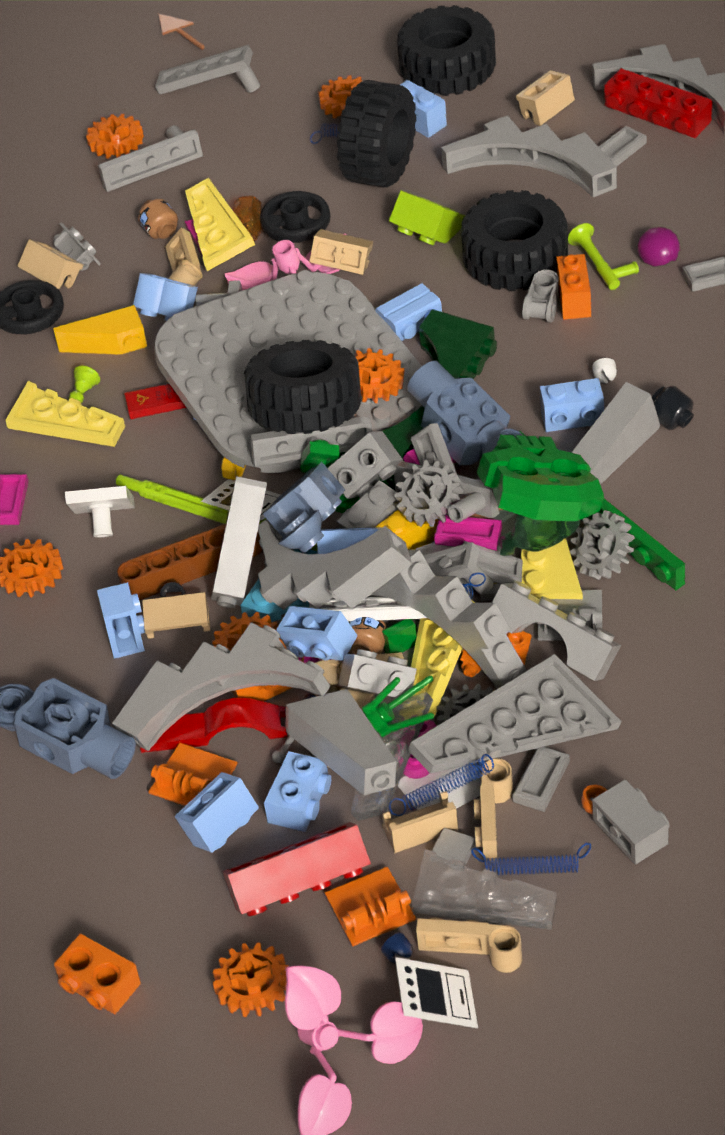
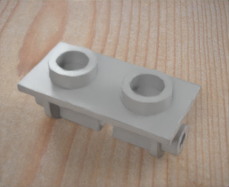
(69, 244)

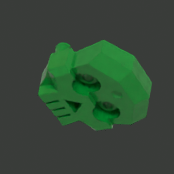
(540, 480)

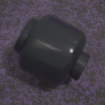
(673, 407)

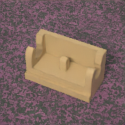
(546, 97)
(340, 251)
(49, 264)
(176, 613)
(420, 825)

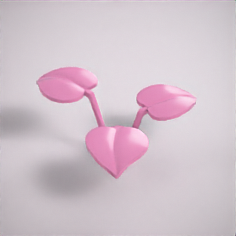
(286, 259)
(308, 1001)

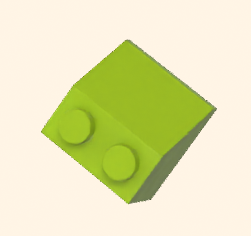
(425, 218)

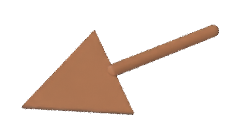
(170, 24)

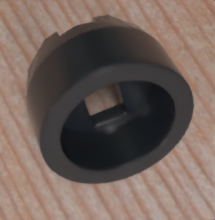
(170, 588)

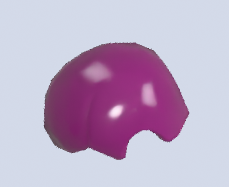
(658, 246)

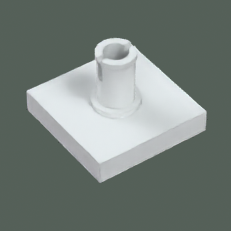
(100, 503)

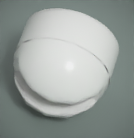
(604, 369)

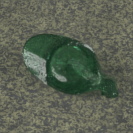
(535, 534)

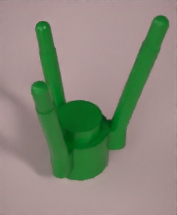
(381, 714)

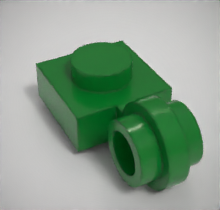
(318, 452)

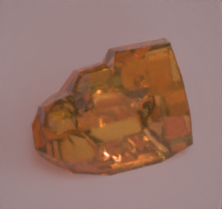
(248, 212)

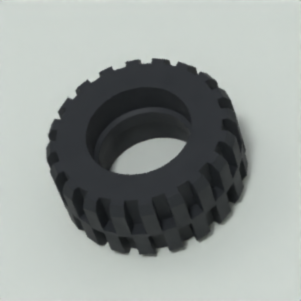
(447, 49)
(376, 133)
(510, 217)
(302, 386)

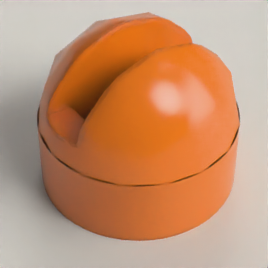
(589, 792)

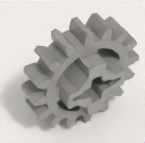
(413, 496)
(602, 545)

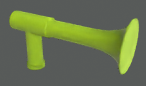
(581, 236)

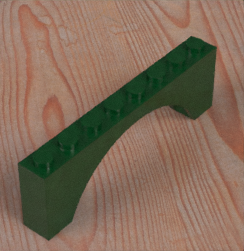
(461, 349)

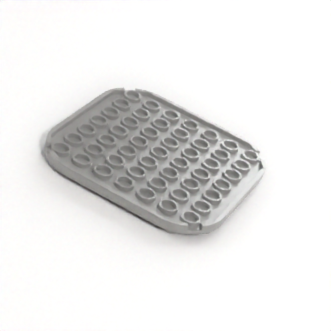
(211, 344)

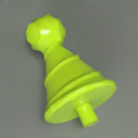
(85, 379)

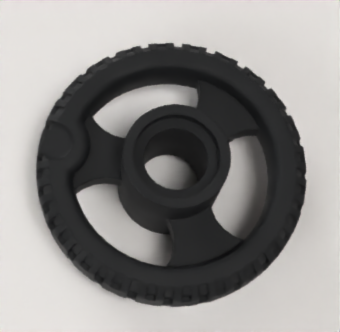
(294, 216)
(28, 307)

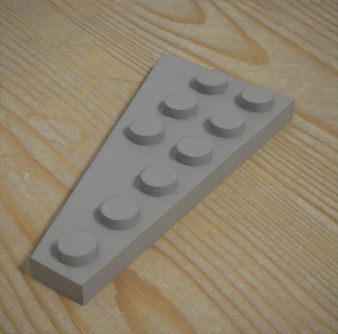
(525, 714)

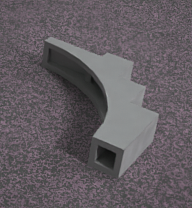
(657, 64)
(540, 148)
(342, 574)
(474, 626)
(213, 671)

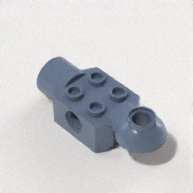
(463, 411)
(303, 507)
(65, 728)

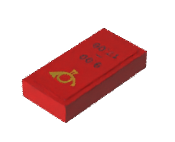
(152, 401)

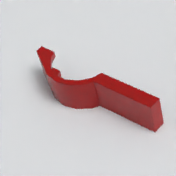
(199, 728)

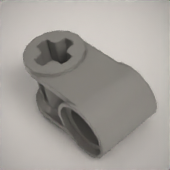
(542, 296)

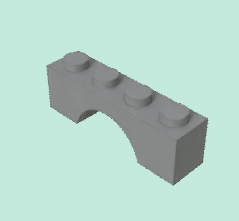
(587, 649)

